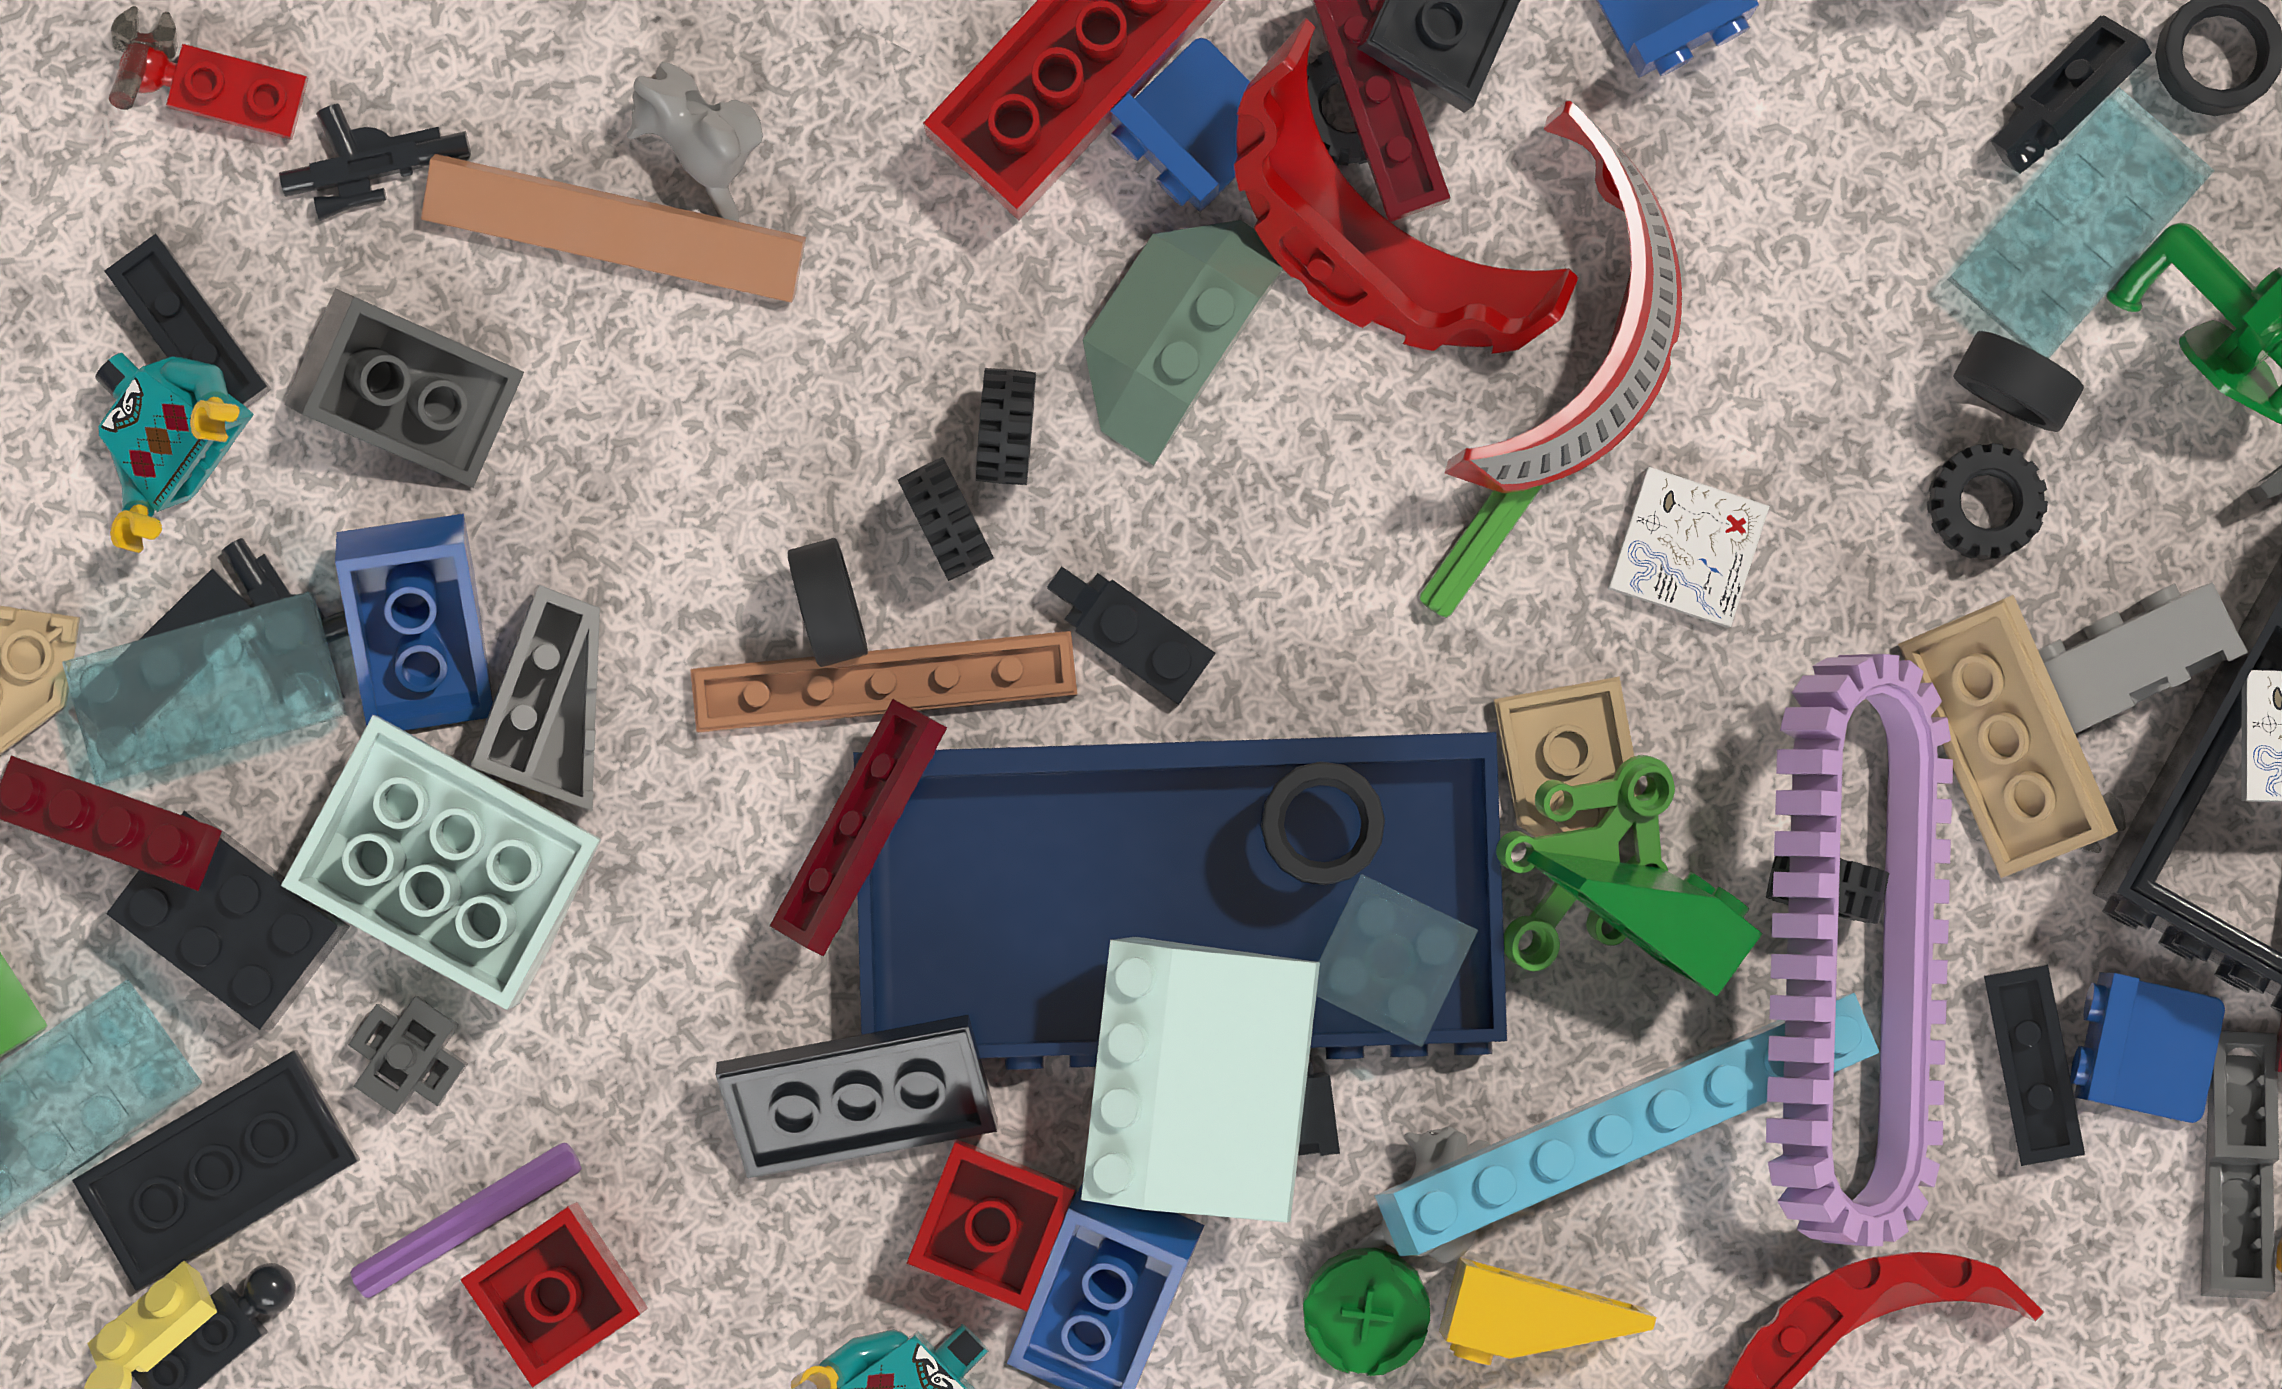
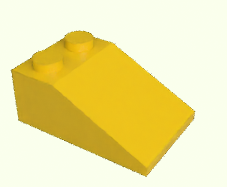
(1521, 1315)

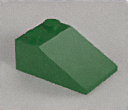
(1673, 920)

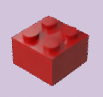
(991, 1224)
(554, 1294)

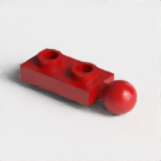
(227, 89)

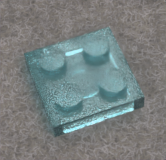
(1392, 960)

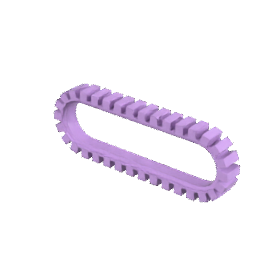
(1811, 956)

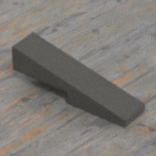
(2239, 1169)

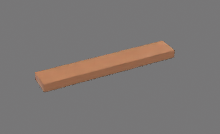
(613, 228)
(864, 686)

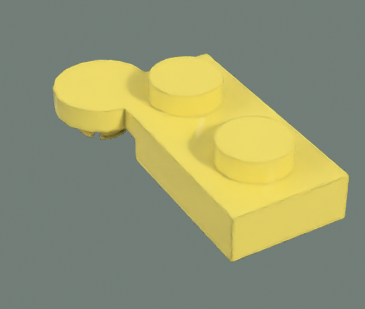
(150, 1328)

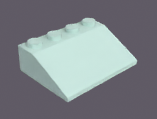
(442, 863)
(1200, 1080)

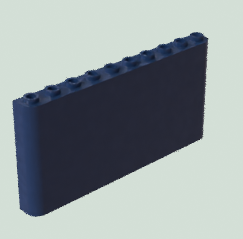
(1038, 856)

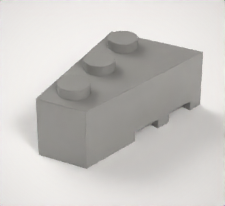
(2141, 655)
(546, 702)

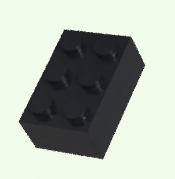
(236, 934)

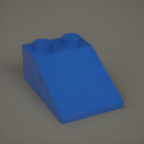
(415, 622)
(1104, 1295)

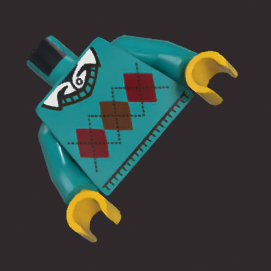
(164, 436)
(898, 1362)

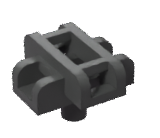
(403, 1059)

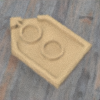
(32, 669)
(1564, 736)

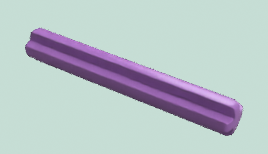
(465, 1220)

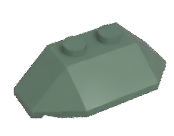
(1173, 329)

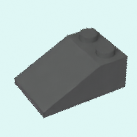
(403, 388)

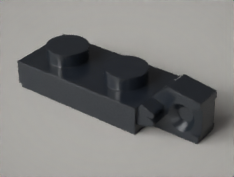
(2069, 91)
(1133, 633)

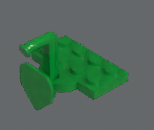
(2224, 356)

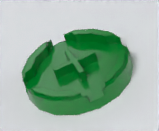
(1366, 1311)

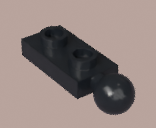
(226, 1334)

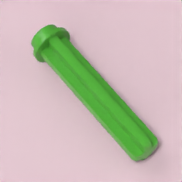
(1475, 550)

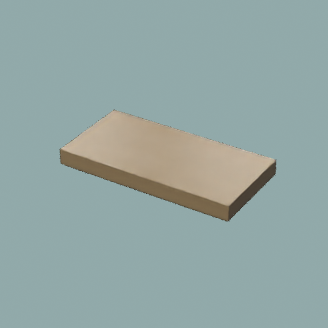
(2010, 738)

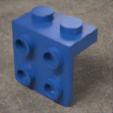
(1665, 31)
(1186, 124)
(2147, 1047)

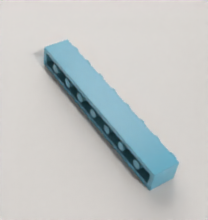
(1600, 1135)

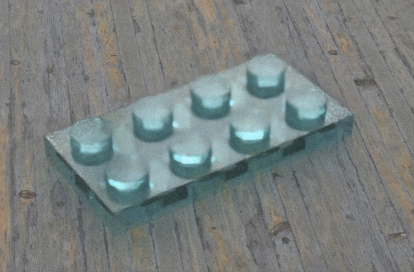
(2081, 224)
(204, 688)
(84, 1092)

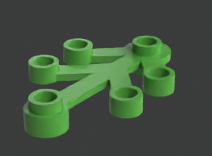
(1592, 842)

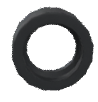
(2211, 101)
(2018, 381)
(827, 602)
(1370, 831)

